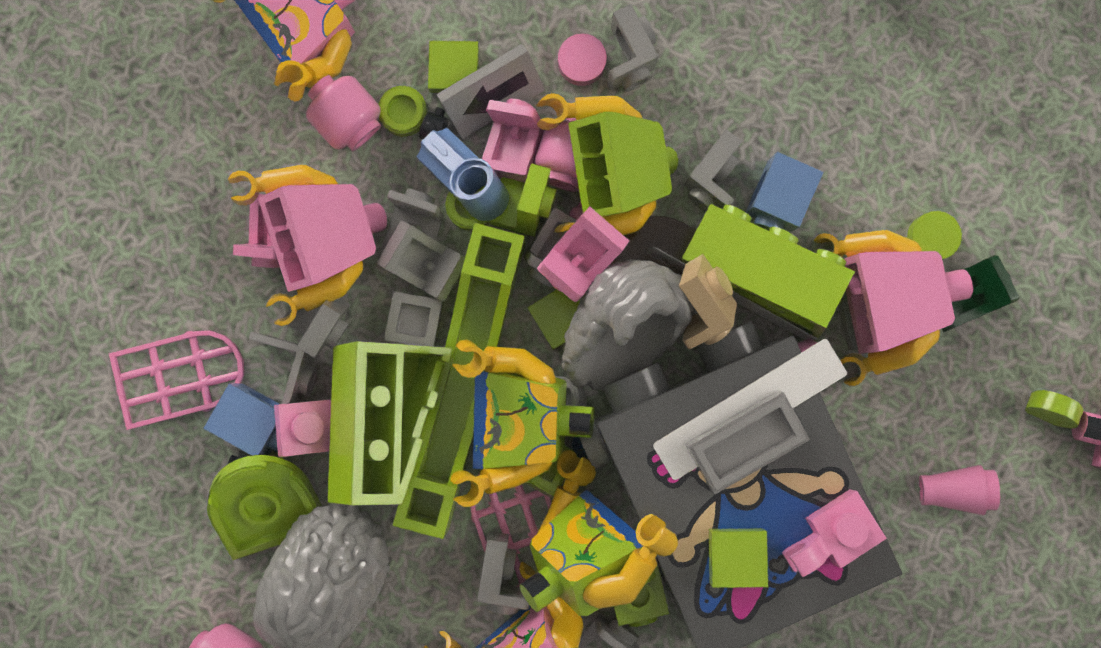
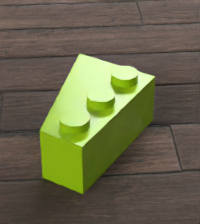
(772, 267)
(377, 418)

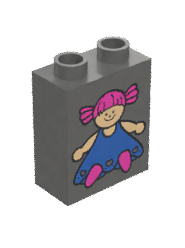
(769, 498)

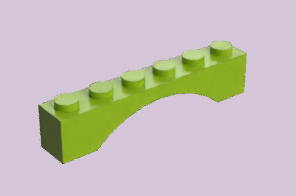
(448, 430)

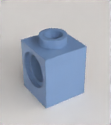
(783, 193)
(245, 420)

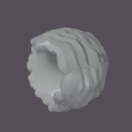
(624, 322)
(321, 579)

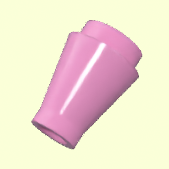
(962, 490)

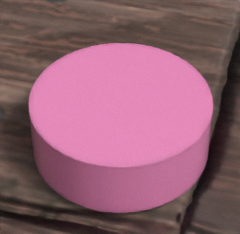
(582, 59)

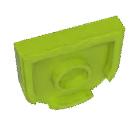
(257, 503)

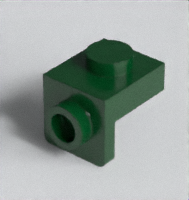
(990, 292)

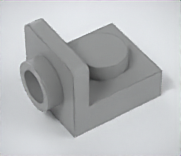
(717, 165)
(499, 565)

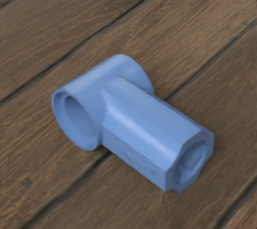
(464, 174)

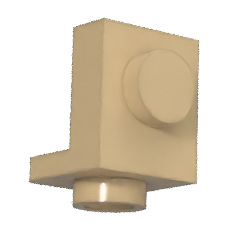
(712, 298)

